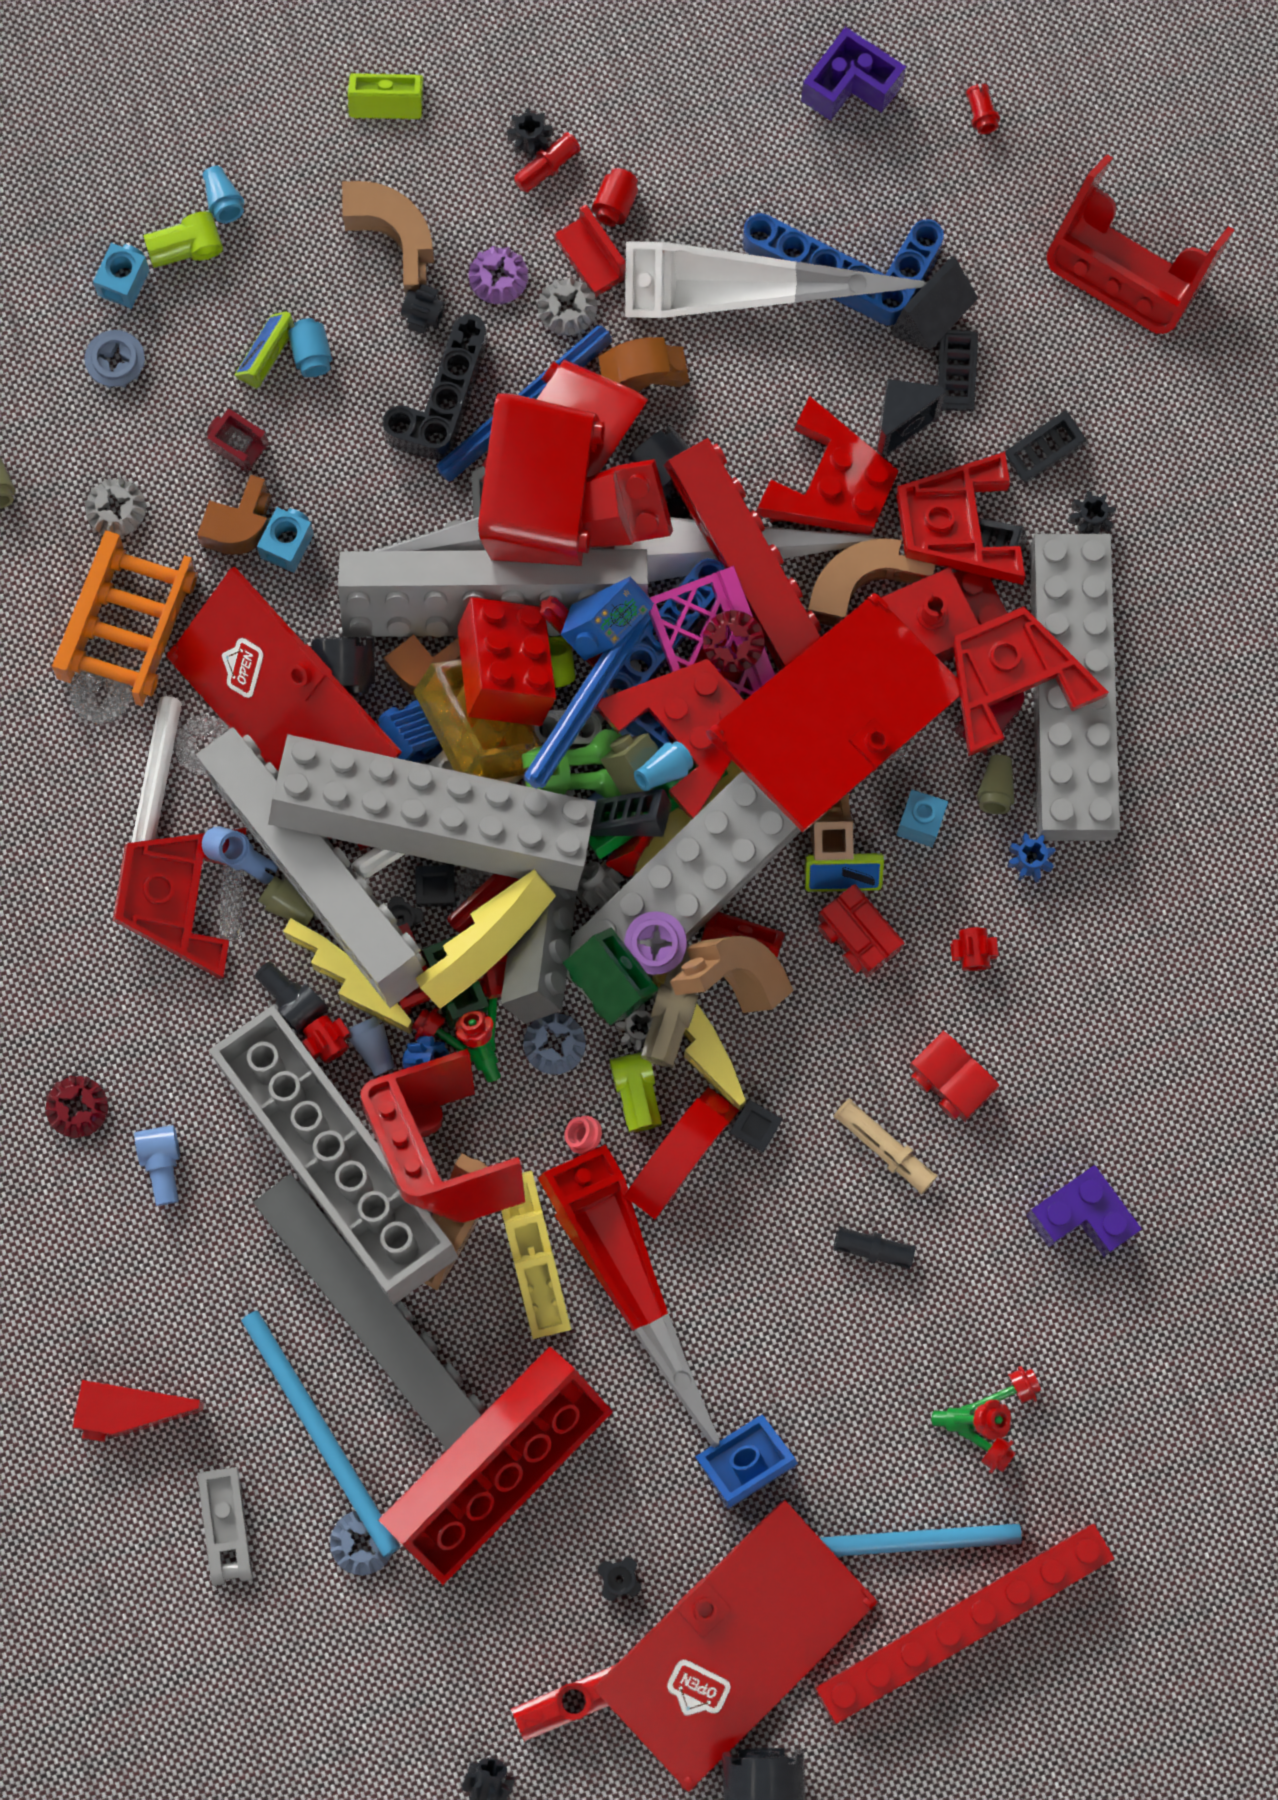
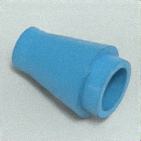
(222, 196)
(666, 765)

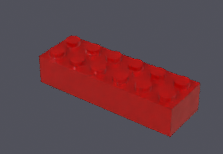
(496, 1465)

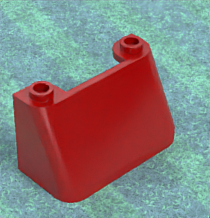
(588, 391)
(537, 481)

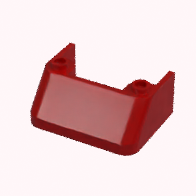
(1121, 270)
(404, 1110)

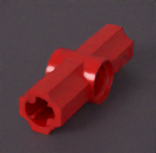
(547, 1711)

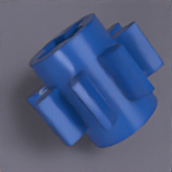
(1021, 854)
(423, 1051)

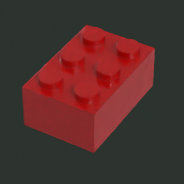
(506, 662)

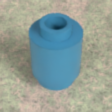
(310, 347)

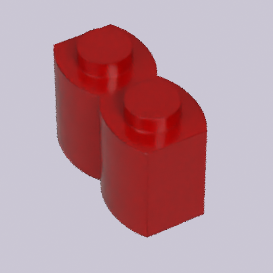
(953, 1077)

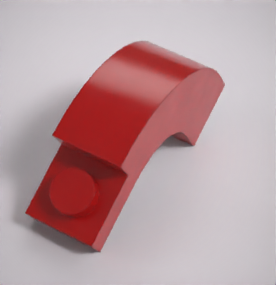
(681, 1152)

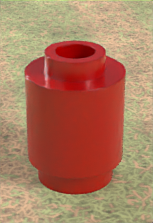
(615, 197)

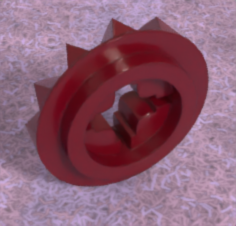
(741, 625)
(84, 1122)

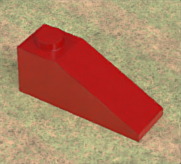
(123, 1410)

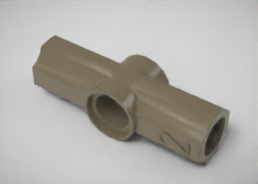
(670, 1018)

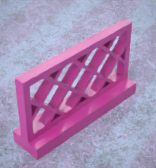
(728, 597)

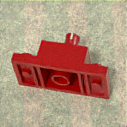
(945, 607)

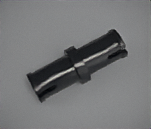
(874, 1247)

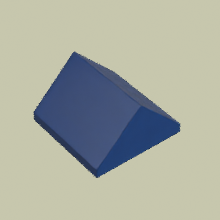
(746, 1461)

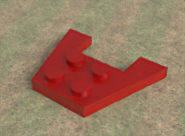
(846, 486)
(943, 522)
(1007, 659)
(685, 707)
(160, 898)

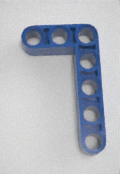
(910, 255)
(651, 652)

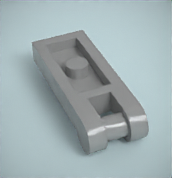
(224, 1524)

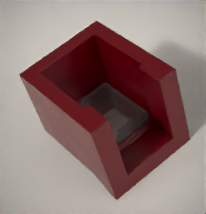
(237, 439)

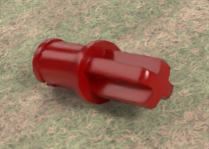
(547, 162)

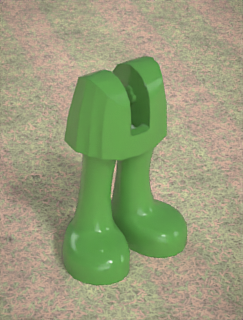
(592, 754)

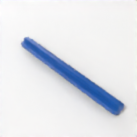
(478, 441)
(582, 707)

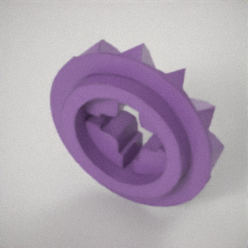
(506, 288)
(670, 930)

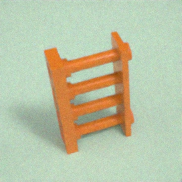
(99, 591)

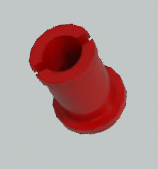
(984, 116)

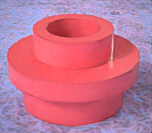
(583, 1134)

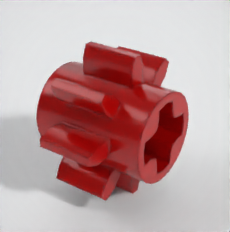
(974, 949)
(326, 1038)

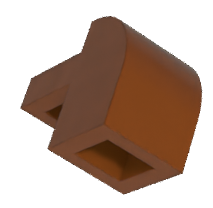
(645, 363)
(234, 529)
(411, 661)

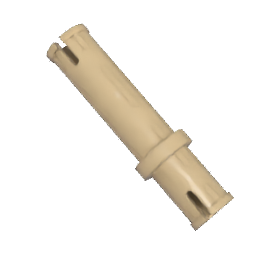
(885, 1146)

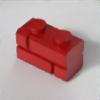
(859, 931)

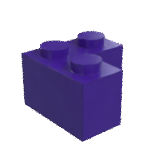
(852, 68)
(1087, 1203)

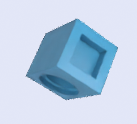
(124, 289)
(285, 554)
(922, 818)

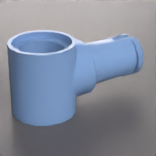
(239, 854)
(158, 1152)

